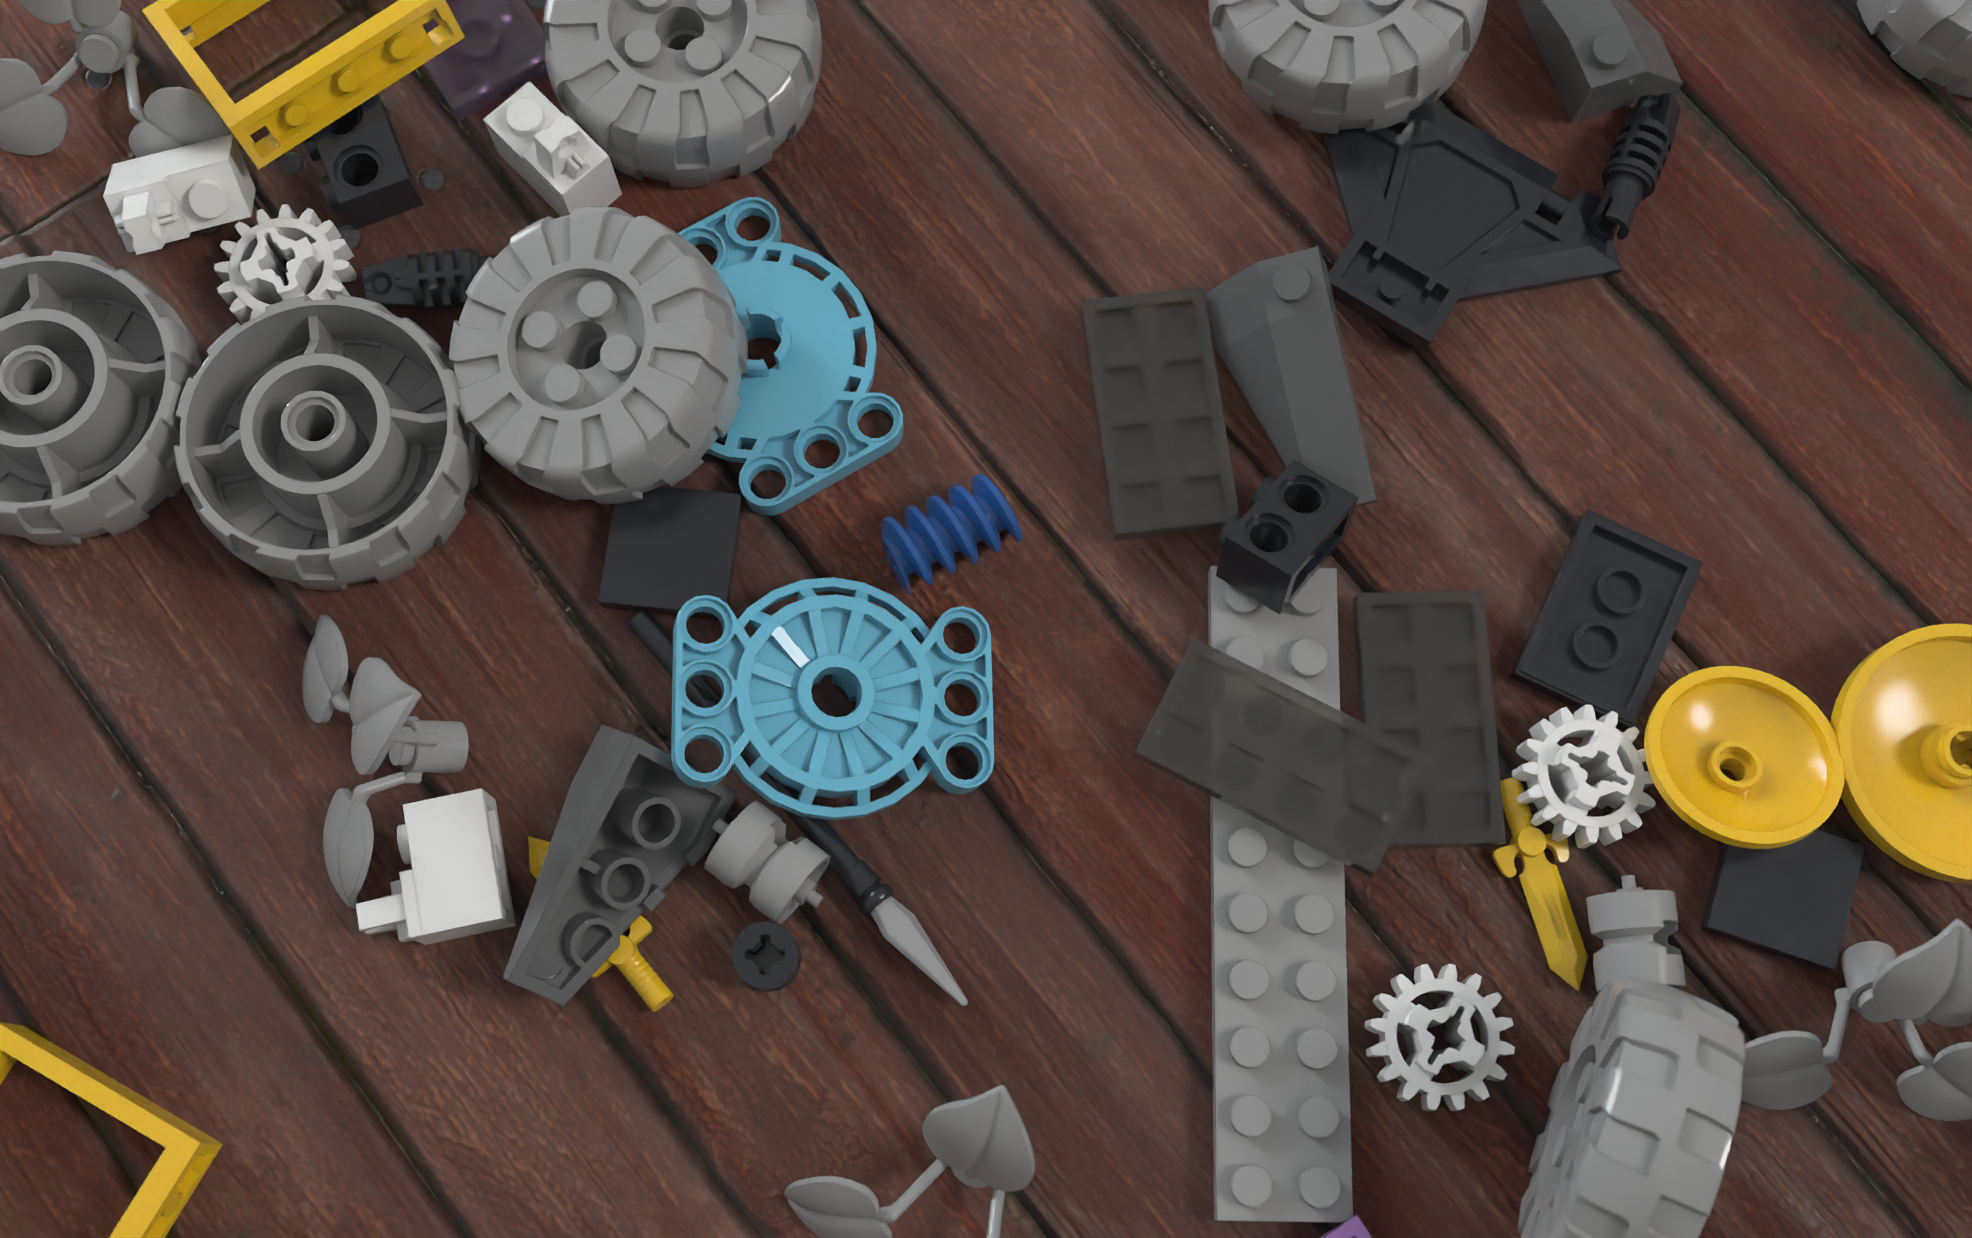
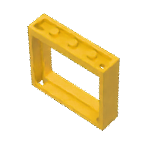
(316, 88)
(186, 1150)

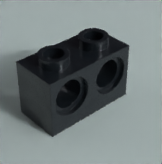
(363, 152)
(1284, 535)

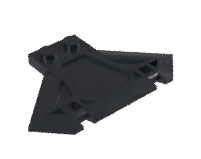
(1451, 221)

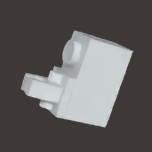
(552, 152)
(178, 193)
(455, 876)

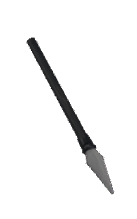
(861, 881)

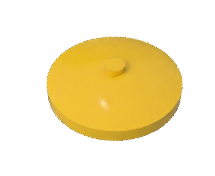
(1909, 749)

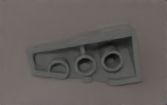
(1599, 53)
(1290, 361)
(610, 858)

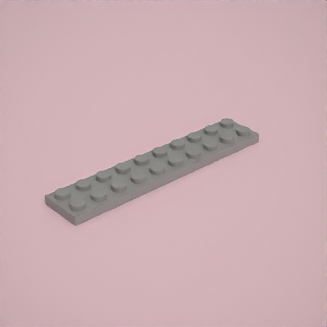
(1279, 956)

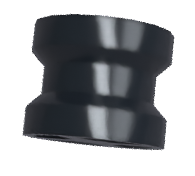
(777, 968)

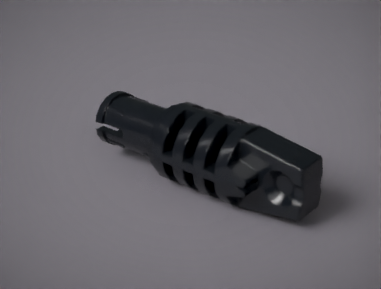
(1635, 163)
(423, 278)

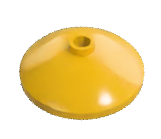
(1761, 733)

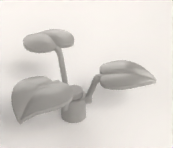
(37, 122)
(382, 723)
(1920, 985)
(973, 1136)

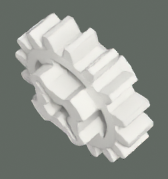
(258, 266)
(1562, 776)
(1463, 1054)

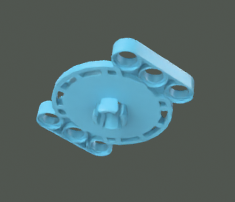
(815, 365)
(871, 658)

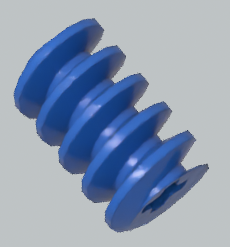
(947, 530)

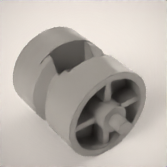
(759, 855)
(1635, 935)

